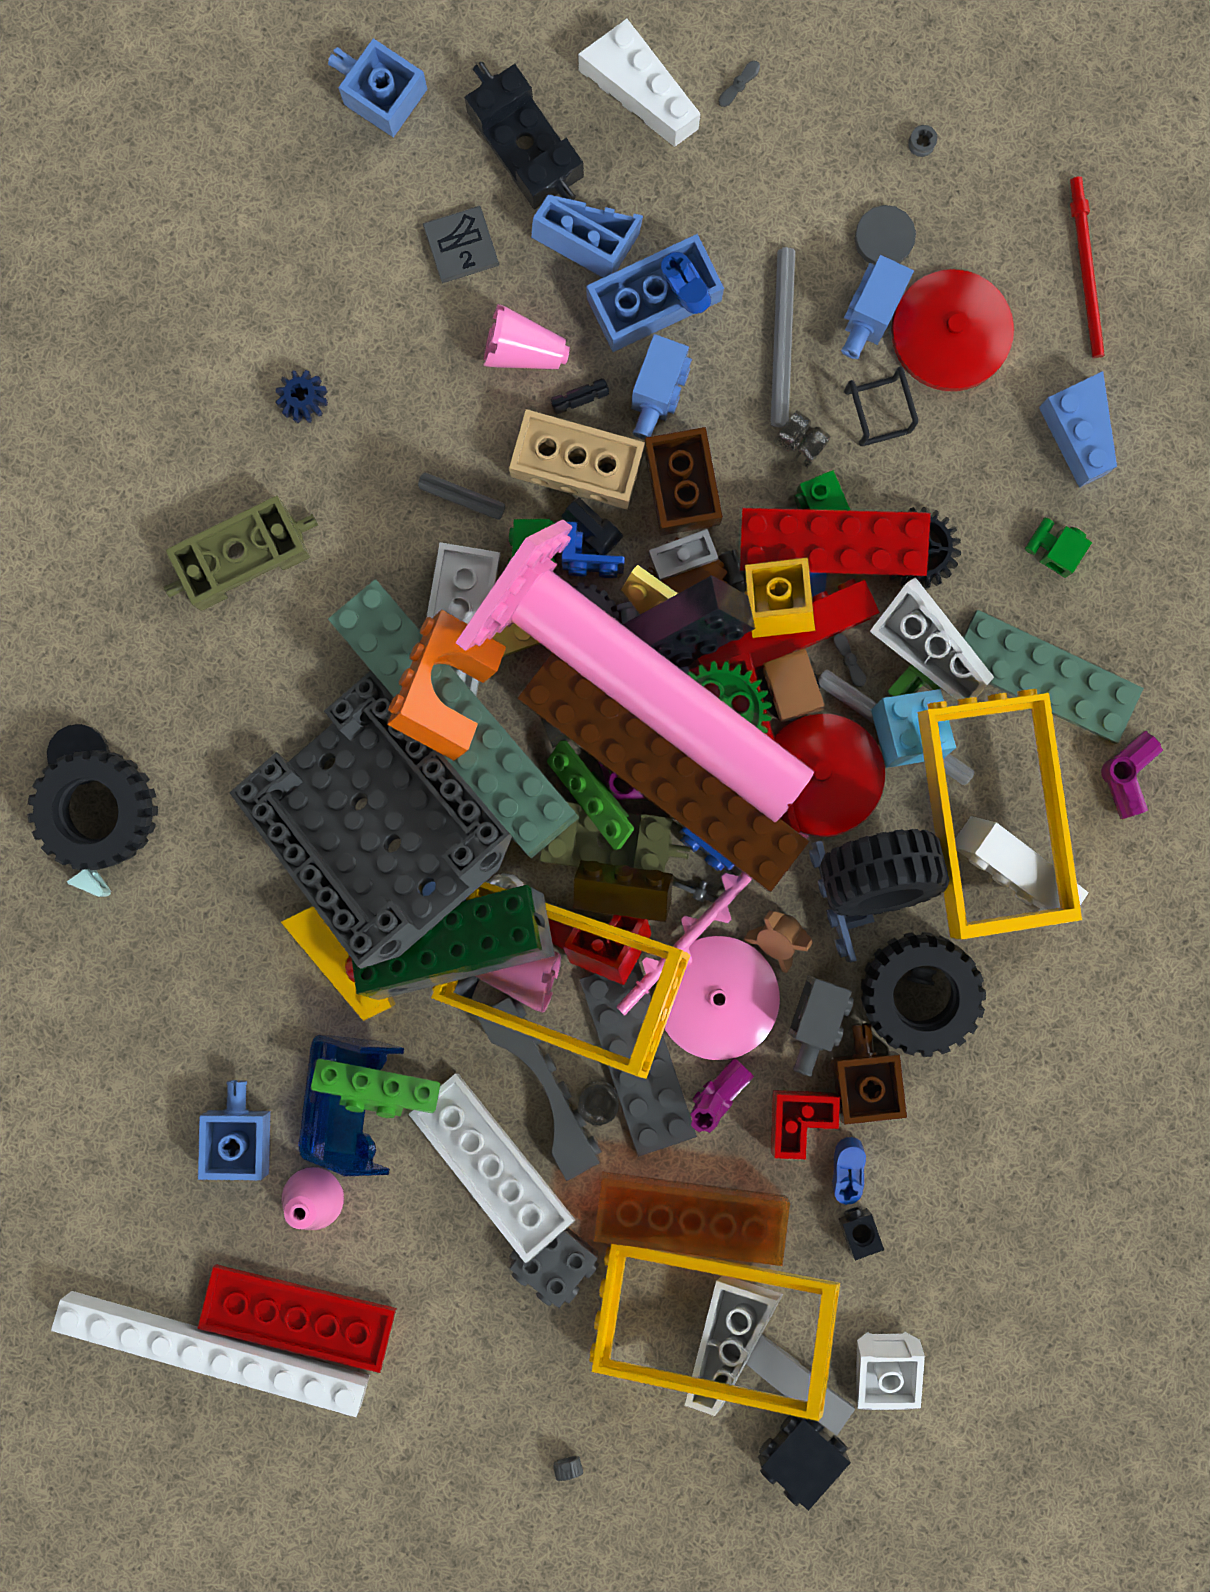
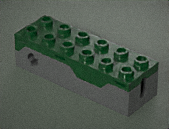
(468, 942)

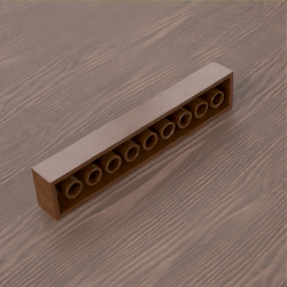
(662, 773)

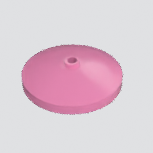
(749, 1005)

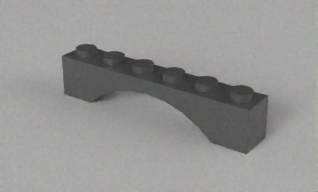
(571, 1145)

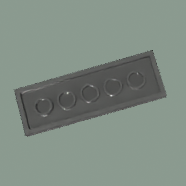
(650, 1105)

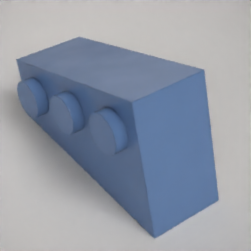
(586, 234)
(1082, 428)

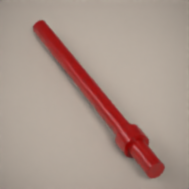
(1080, 210)

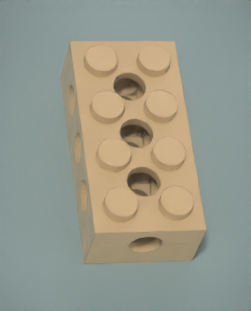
(572, 440)

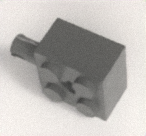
(818, 1020)

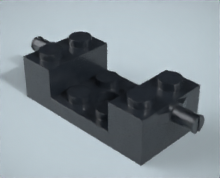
(504, 113)

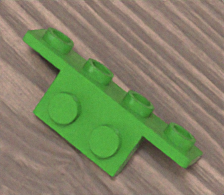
(591, 795)
(374, 1089)

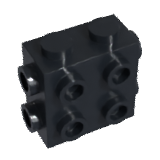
(803, 1460)

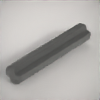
(461, 496)

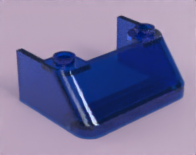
(330, 1132)

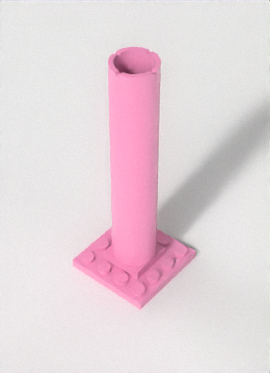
(635, 675)

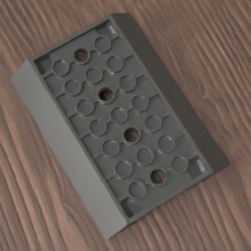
(342, 853)

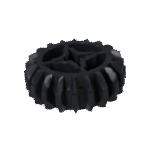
(935, 549)

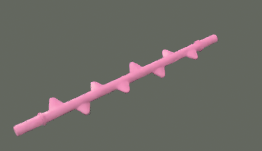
(693, 929)

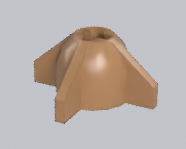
(780, 938)

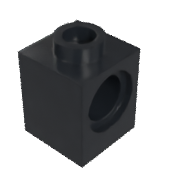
(867, 1244)

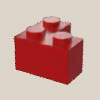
(604, 955)
(795, 1113)

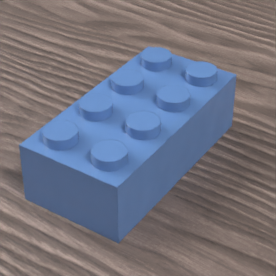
(640, 299)

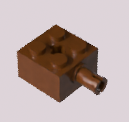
(883, 1069)

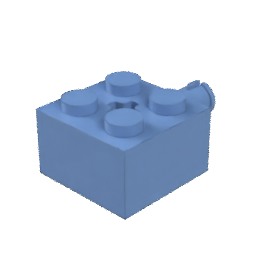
(379, 85)
(874, 304)
(658, 382)
(250, 1130)

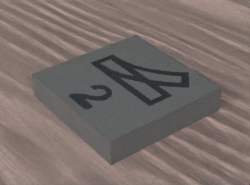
(461, 244)

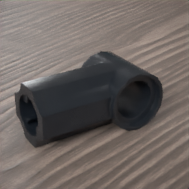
(597, 532)

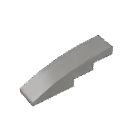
(793, 1381)

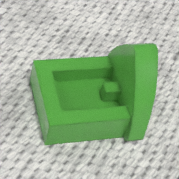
(911, 682)

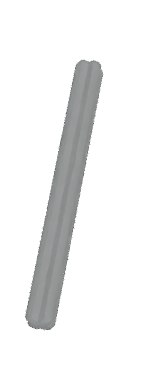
(782, 337)
(863, 705)

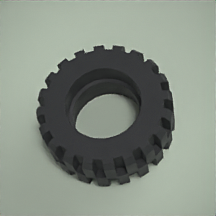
(53, 815)
(884, 872)
(949, 1025)

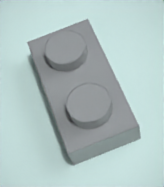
(683, 555)

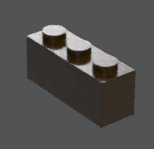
(623, 890)

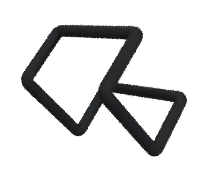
(851, 388)

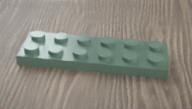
(1076, 687)

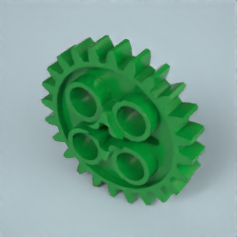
(732, 684)

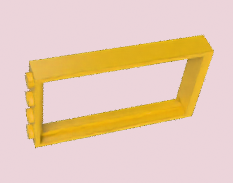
(1054, 802)
(656, 1015)
(606, 1321)

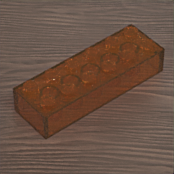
(691, 1218)

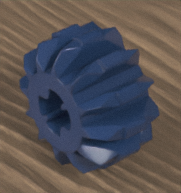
(289, 396)

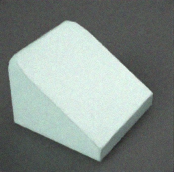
(90, 882)

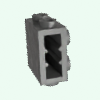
(557, 1268)

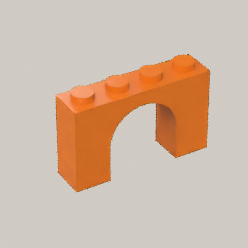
(418, 709)

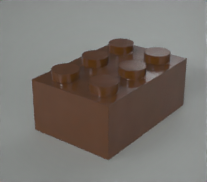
(683, 481)

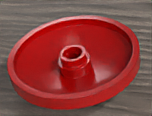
(952, 330)
(845, 777)

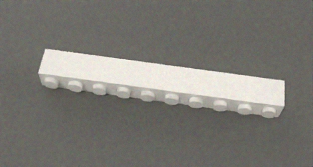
(211, 1353)

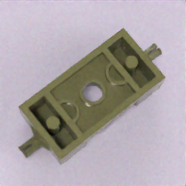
(268, 539)
(646, 847)

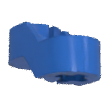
(677, 271)
(848, 1185)

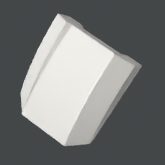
(889, 1372)

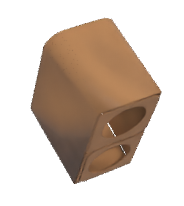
(793, 685)

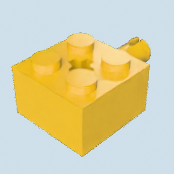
(780, 597)

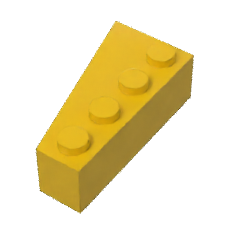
(330, 957)

